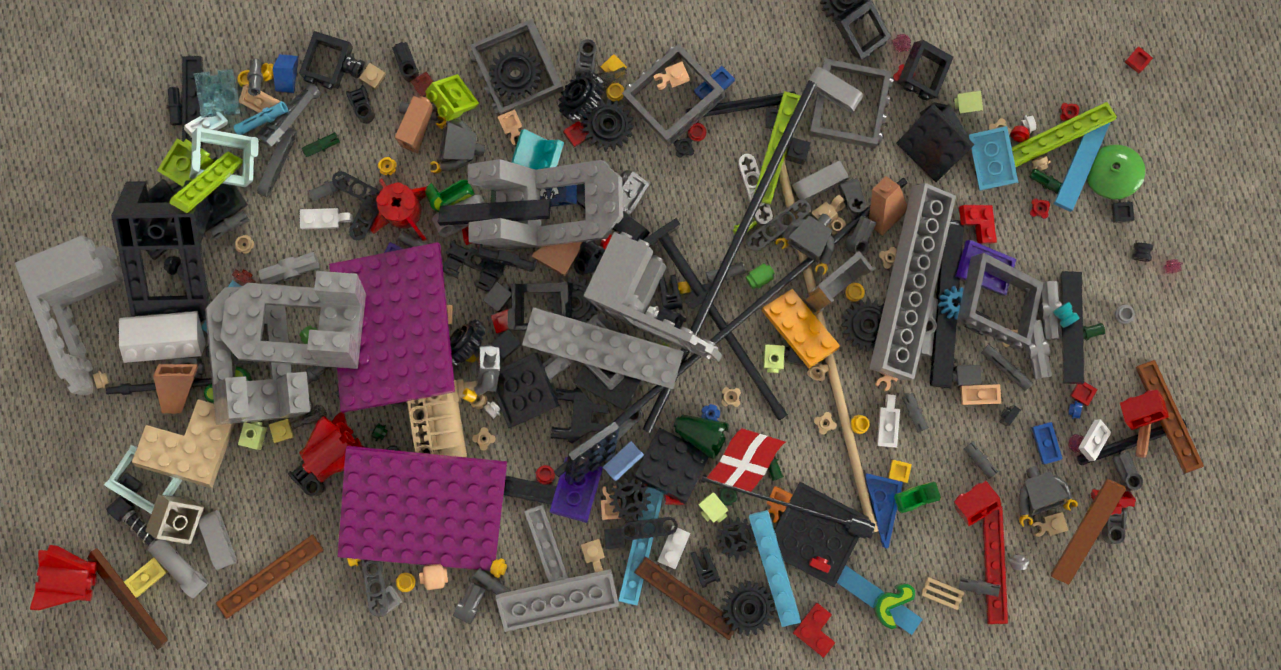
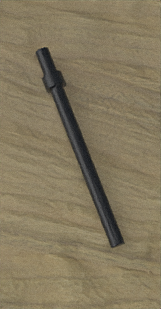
(127, 388)

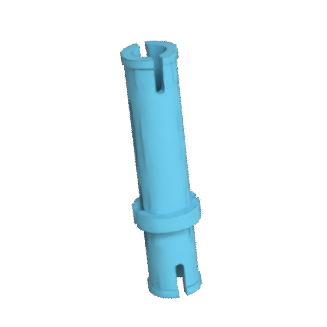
(266, 115)

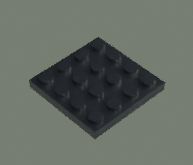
(809, 536)

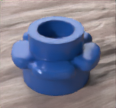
(711, 408)
(1075, 410)

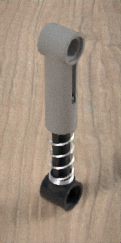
(190, 580)

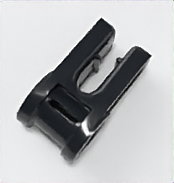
(674, 300)
(711, 569)

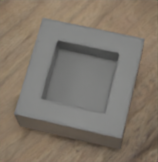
(392, 597)

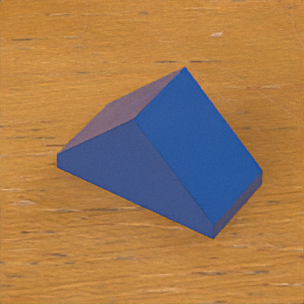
(285, 73)

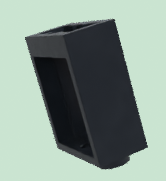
(851, 14)
(331, 42)
(932, 53)

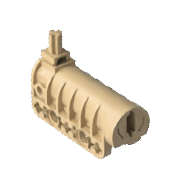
(441, 421)

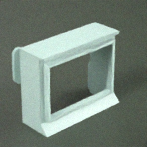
(248, 144)
(129, 494)

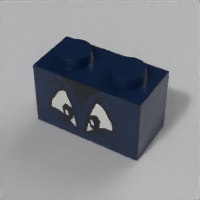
(560, 195)

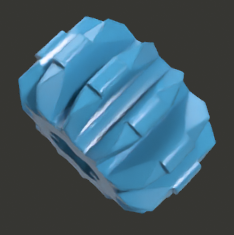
(948, 298)

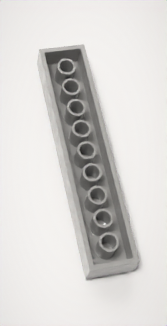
(912, 282)

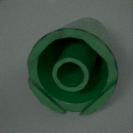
(702, 433)

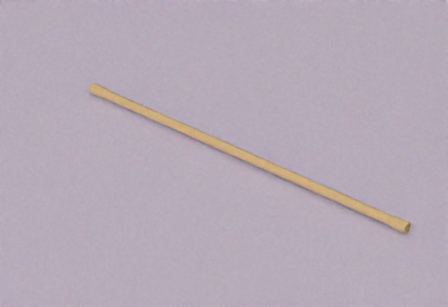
(833, 373)

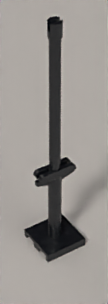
(697, 297)

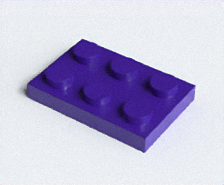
(989, 281)
(576, 499)

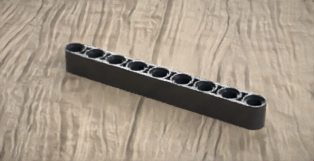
(945, 333)

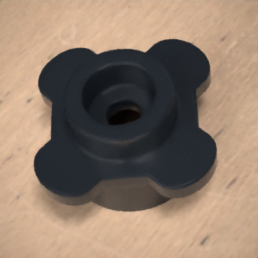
(684, 142)

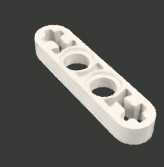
(751, 189)

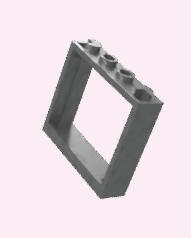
(506, 35)
(689, 118)
(880, 120)
(1032, 287)

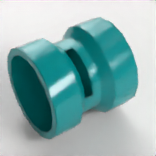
(1066, 315)

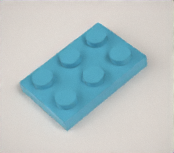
(993, 158)

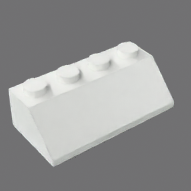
(161, 337)

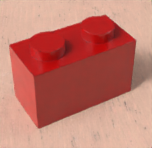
(1144, 409)
(977, 503)

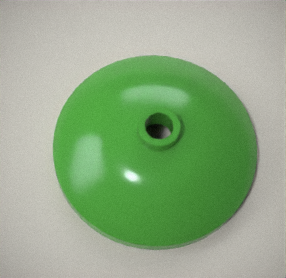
(1119, 182)

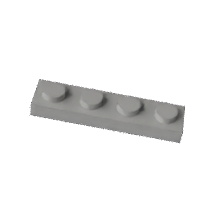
(546, 544)

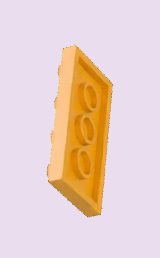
(800, 328)

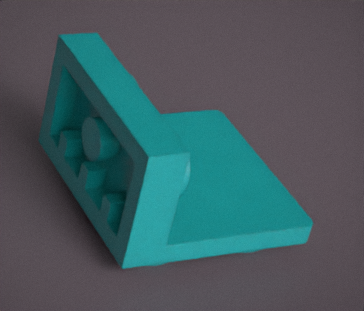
(536, 151)

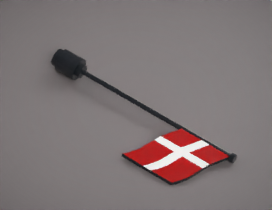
(747, 462)

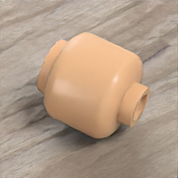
(433, 576)

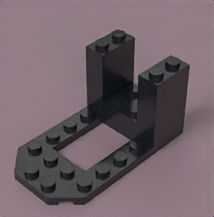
(160, 226)

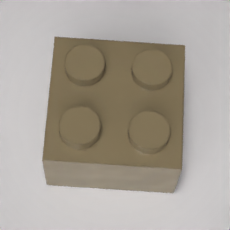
(174, 519)

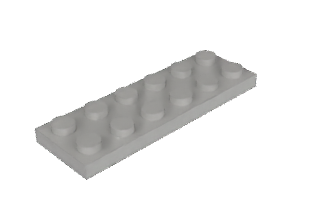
(557, 600)

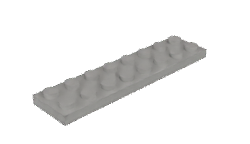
(602, 348)

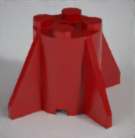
(400, 217)
(327, 447)
(62, 578)

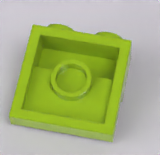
(451, 97)
(178, 162)

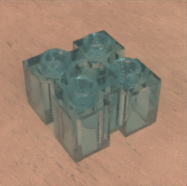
(217, 93)

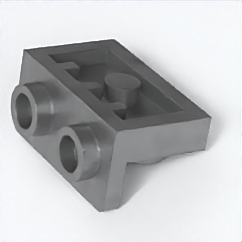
(633, 190)

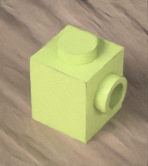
(969, 101)
(773, 358)
(252, 435)
(713, 508)

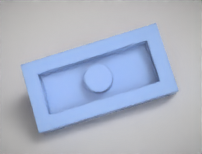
(623, 461)

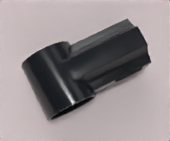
(405, 61)

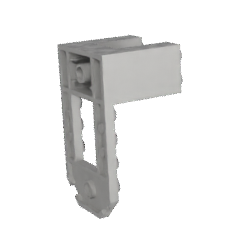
(522, 183)
(59, 279)
(625, 287)
(332, 345)
(258, 400)

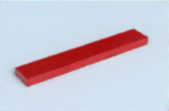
(995, 566)

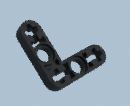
(367, 204)

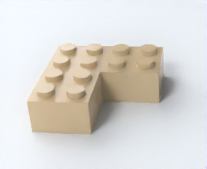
(187, 457)

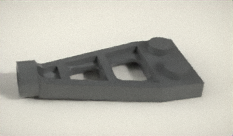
(270, 133)

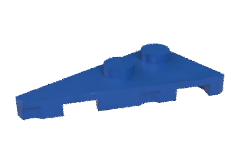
(883, 503)

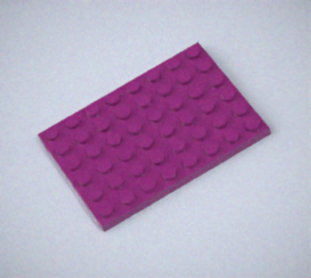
(403, 330)
(421, 508)

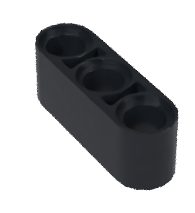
(639, 527)

